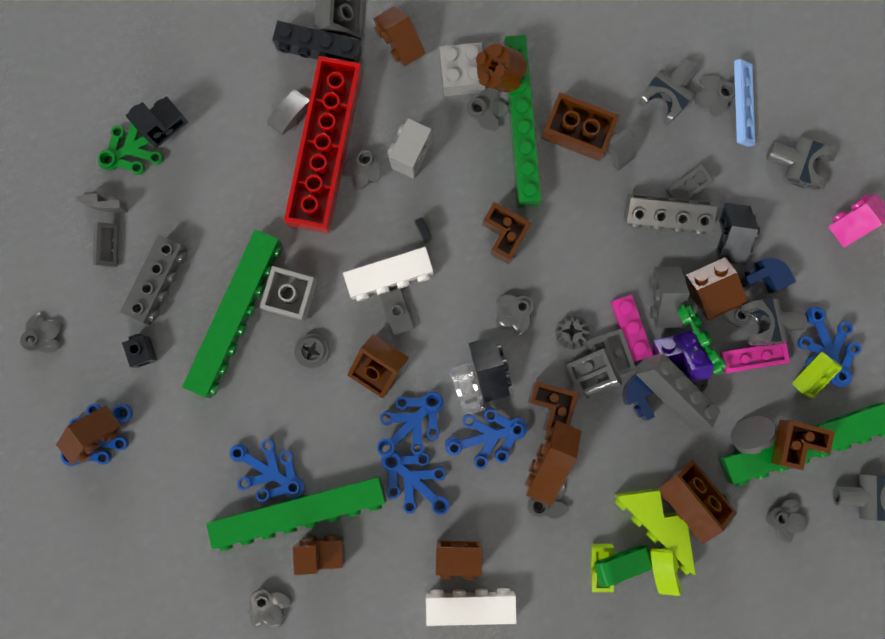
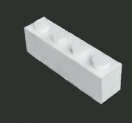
(388, 273)
(470, 607)

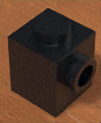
(139, 351)

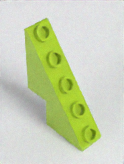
(661, 527)

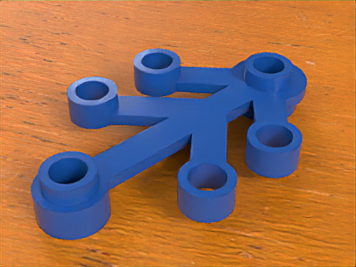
(829, 348)
(117, 412)
(412, 421)
(489, 436)
(269, 471)
(412, 479)

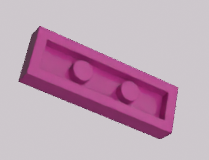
(631, 325)
(755, 357)

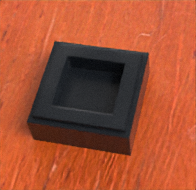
(423, 229)

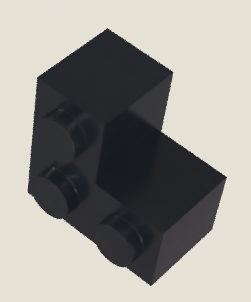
(158, 122)
(738, 233)
(490, 369)

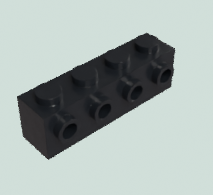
(315, 43)

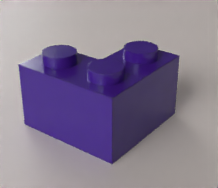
(686, 352)

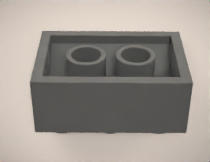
(340, 17)

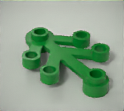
(131, 147)
(688, 316)

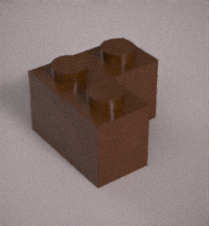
(400, 34)
(510, 229)
(557, 400)
(86, 434)
(795, 440)
(317, 554)

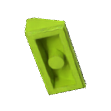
(817, 375)

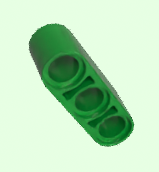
(623, 565)

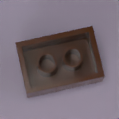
(580, 126)
(553, 462)
(697, 502)

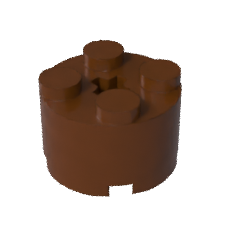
(501, 67)

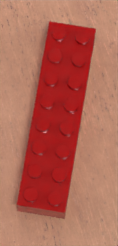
(323, 145)

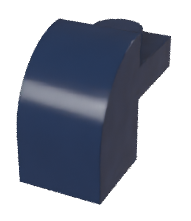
(773, 273)
(635, 392)

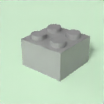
(460, 69)
(410, 148)
(288, 293)

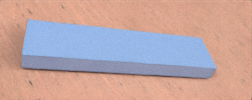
(744, 102)

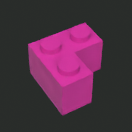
(864, 217)

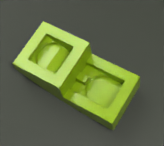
(598, 552)
(665, 572)

